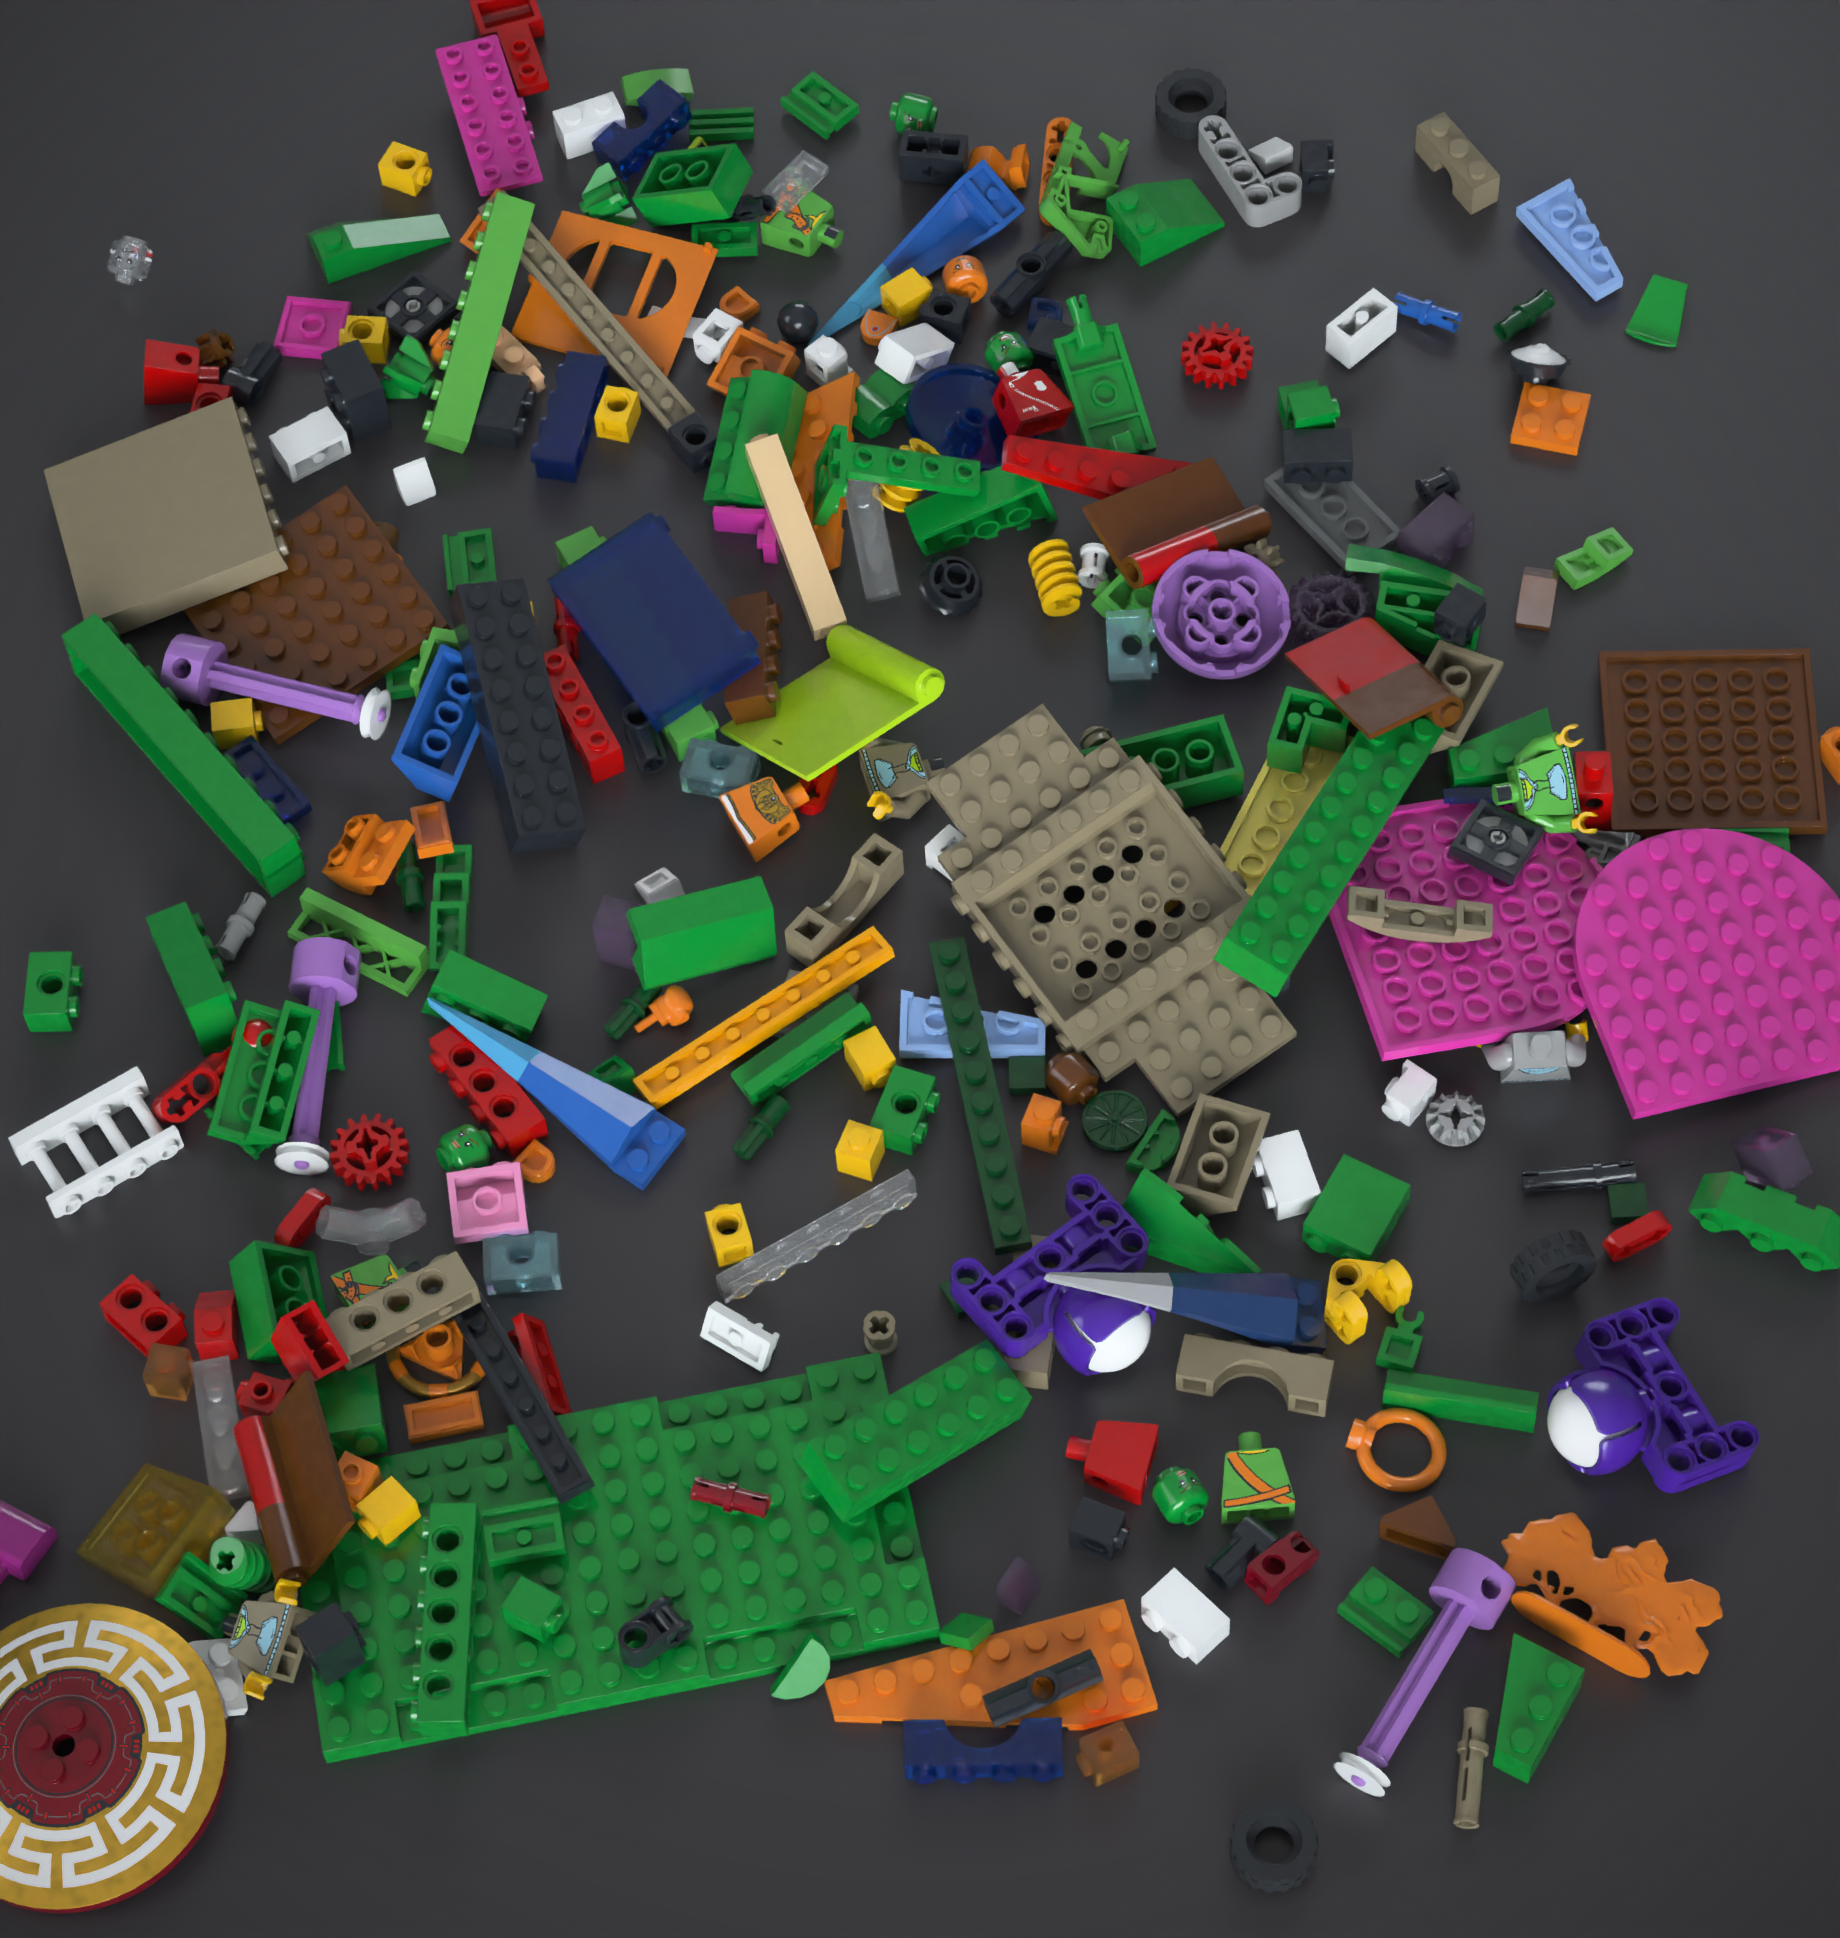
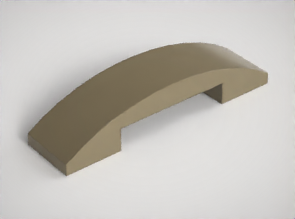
(1419, 921)

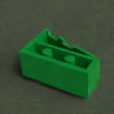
(1409, 616)
(1486, 757)
(486, 996)
(1533, 1706)

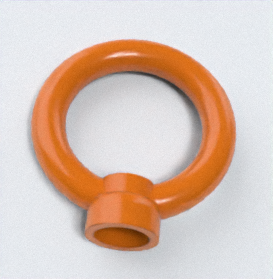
(1362, 1436)

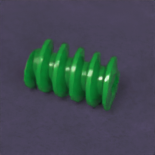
(241, 1565)

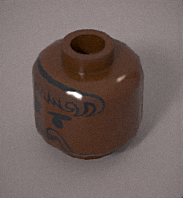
(1071, 1078)

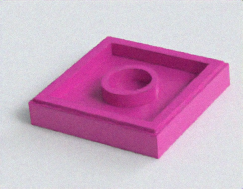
(310, 326)

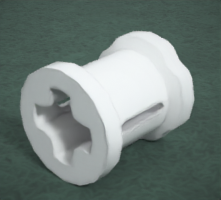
(1093, 565)

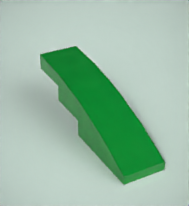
(1402, 569)
(451, 905)

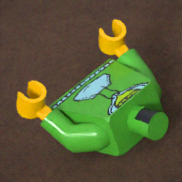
(1544, 785)

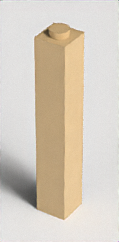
(795, 534)

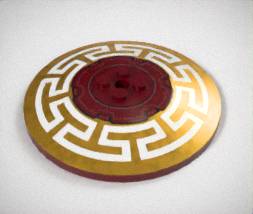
(142, 1762)

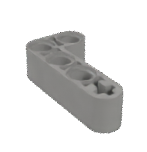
(1255, 198)

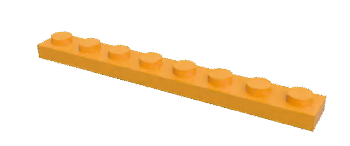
(763, 1018)

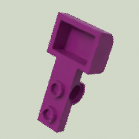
(22, 1542)

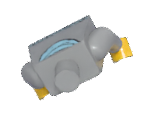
(1538, 1054)

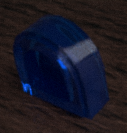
(1045, 308)

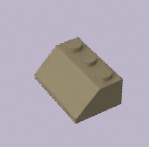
(1467, 676)
(1217, 1155)

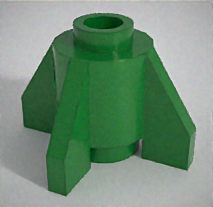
(607, 199)
(409, 373)

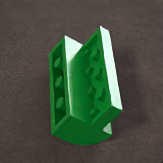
(752, 407)

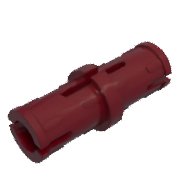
(730, 1497)

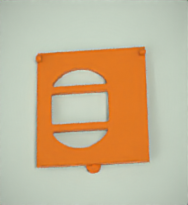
(660, 334)

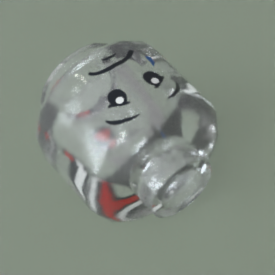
(129, 260)

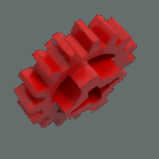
(1217, 355)
(351, 1150)

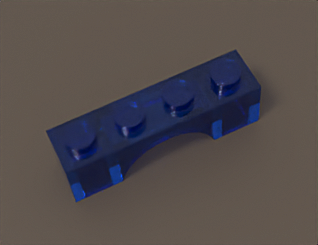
(1030, 1752)

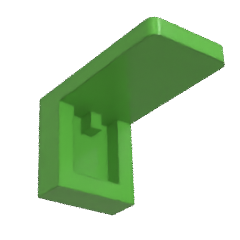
(427, 654)

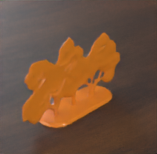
(1622, 1592)

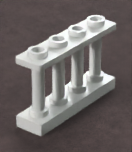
(78, 1116)

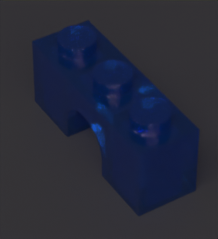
(630, 148)

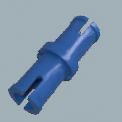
(1427, 312)

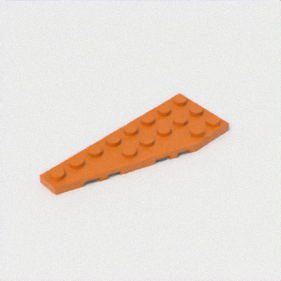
(952, 1680)

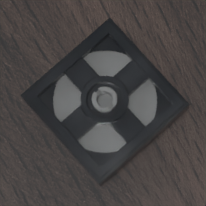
(415, 308)
(1496, 842)

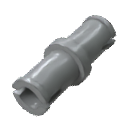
(240, 926)

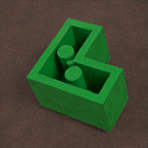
(1307, 406)
(1303, 722)

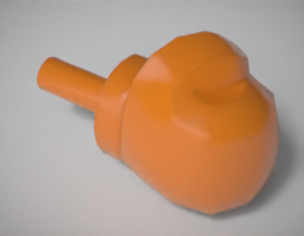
(669, 1008)

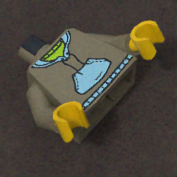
(896, 777)
(266, 1637)

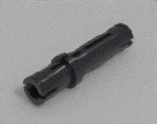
(1573, 1177)

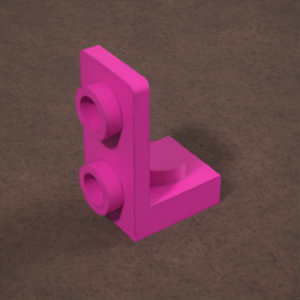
(749, 522)

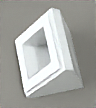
(245, 1525)

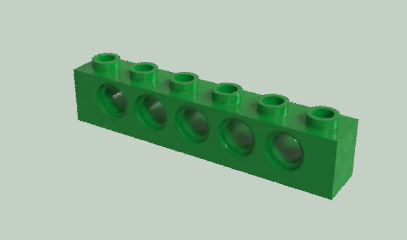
(451, 1712)

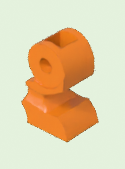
(1012, 172)

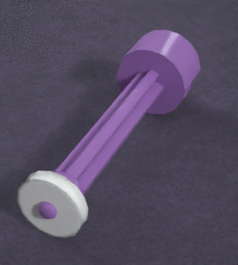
(200, 670)
(320, 975)
(1471, 1594)

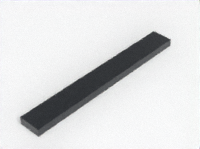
(523, 1400)

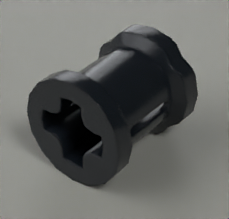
(1435, 485)

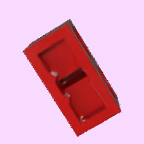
(138, 1322)

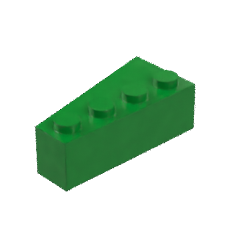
(1003, 502)
(195, 975)

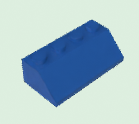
(439, 728)

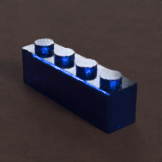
(570, 416)

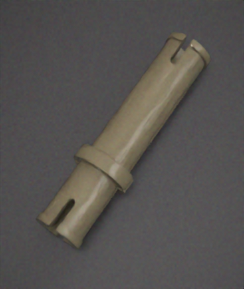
(1472, 1753)

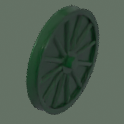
(1114, 1120)

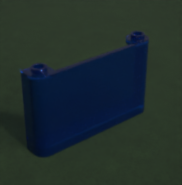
(654, 621)

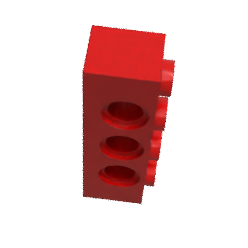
(582, 718)
(509, 1133)

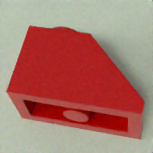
(216, 1325)

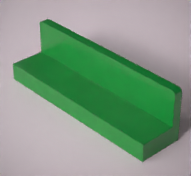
(801, 1049)
(1461, 1400)

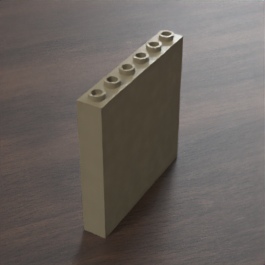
(167, 517)

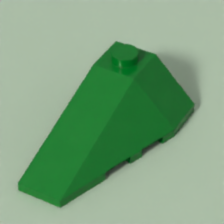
(365, 244)
(1179, 1235)

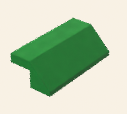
(702, 932)
(261, 1081)

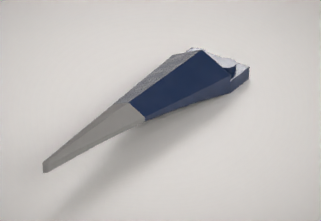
(1256, 1305)

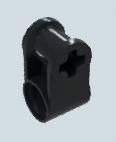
(658, 1627)

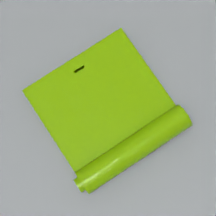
(840, 704)

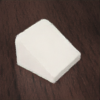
(1272, 154)
(414, 482)
(659, 886)

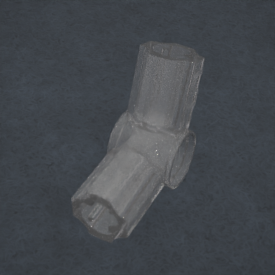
(372, 1227)

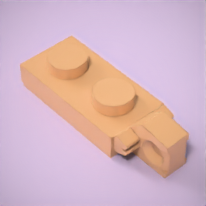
(514, 358)

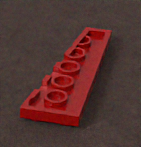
(1082, 468)

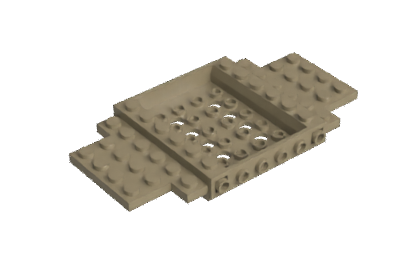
(1043, 822)

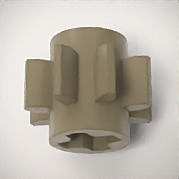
(1265, 553)

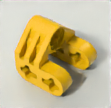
(1345, 1310)

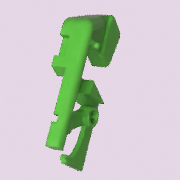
(1085, 230)

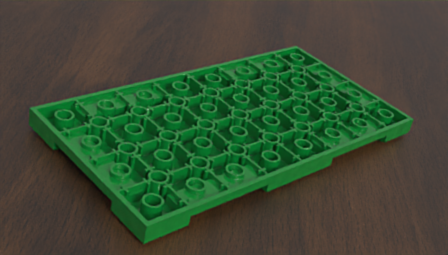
(629, 1540)

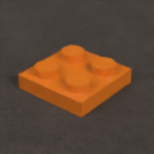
(1550, 418)

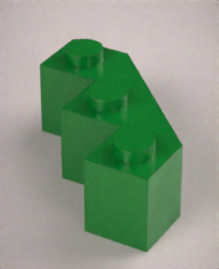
(1768, 1219)

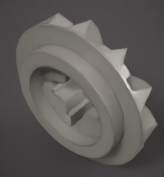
(1441, 1125)

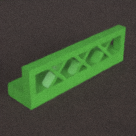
(369, 933)

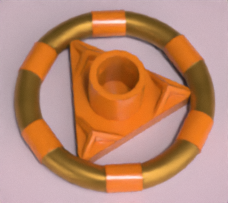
(441, 1352)

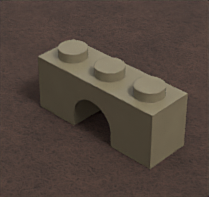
(1472, 176)

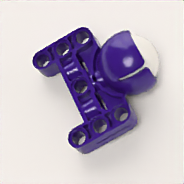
(1089, 1328)
(1621, 1406)

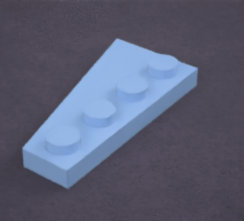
(1566, 232)
(925, 1033)

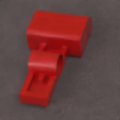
(516, 27)

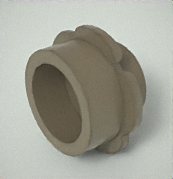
(1094, 736)

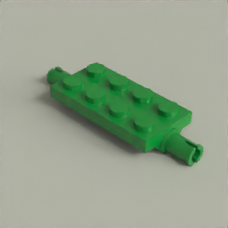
(1102, 384)

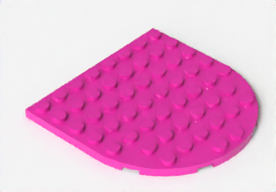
(1709, 968)
(1475, 991)

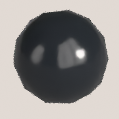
(797, 321)

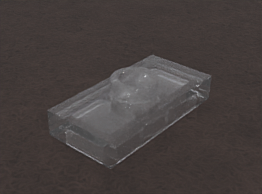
(796, 180)

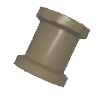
(880, 1333)

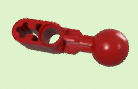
(211, 1070)

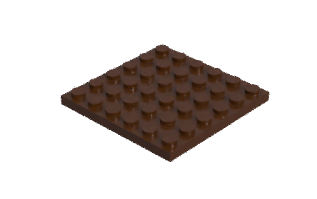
(331, 618)
(1712, 740)

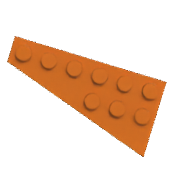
(824, 408)

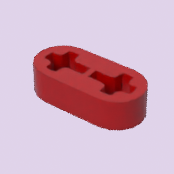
(823, 788)
(301, 1219)
(1636, 1236)

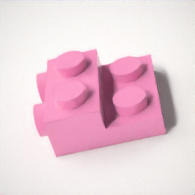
(487, 1202)

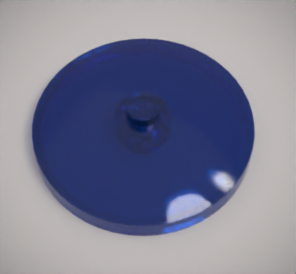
(956, 413)

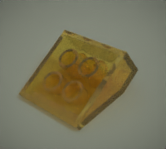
(153, 1526)

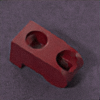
(1280, 1566)

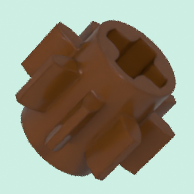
(216, 348)

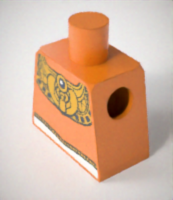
(764, 814)

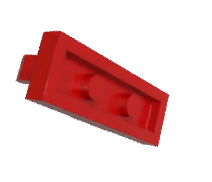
(540, 1360)

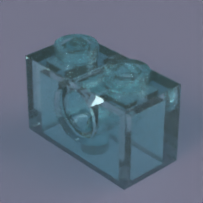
(1125, 667)
(700, 766)
(538, 1274)

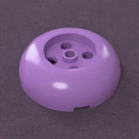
(1242, 589)

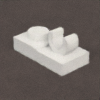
(739, 1336)

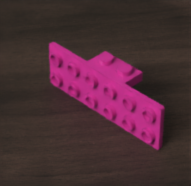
(489, 115)

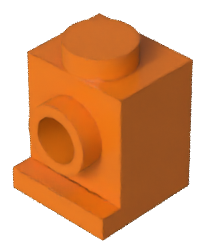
(1043, 1124)

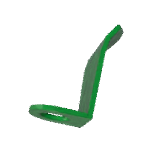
(1659, 312)

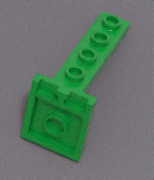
(884, 465)

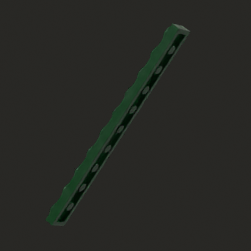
(980, 1097)

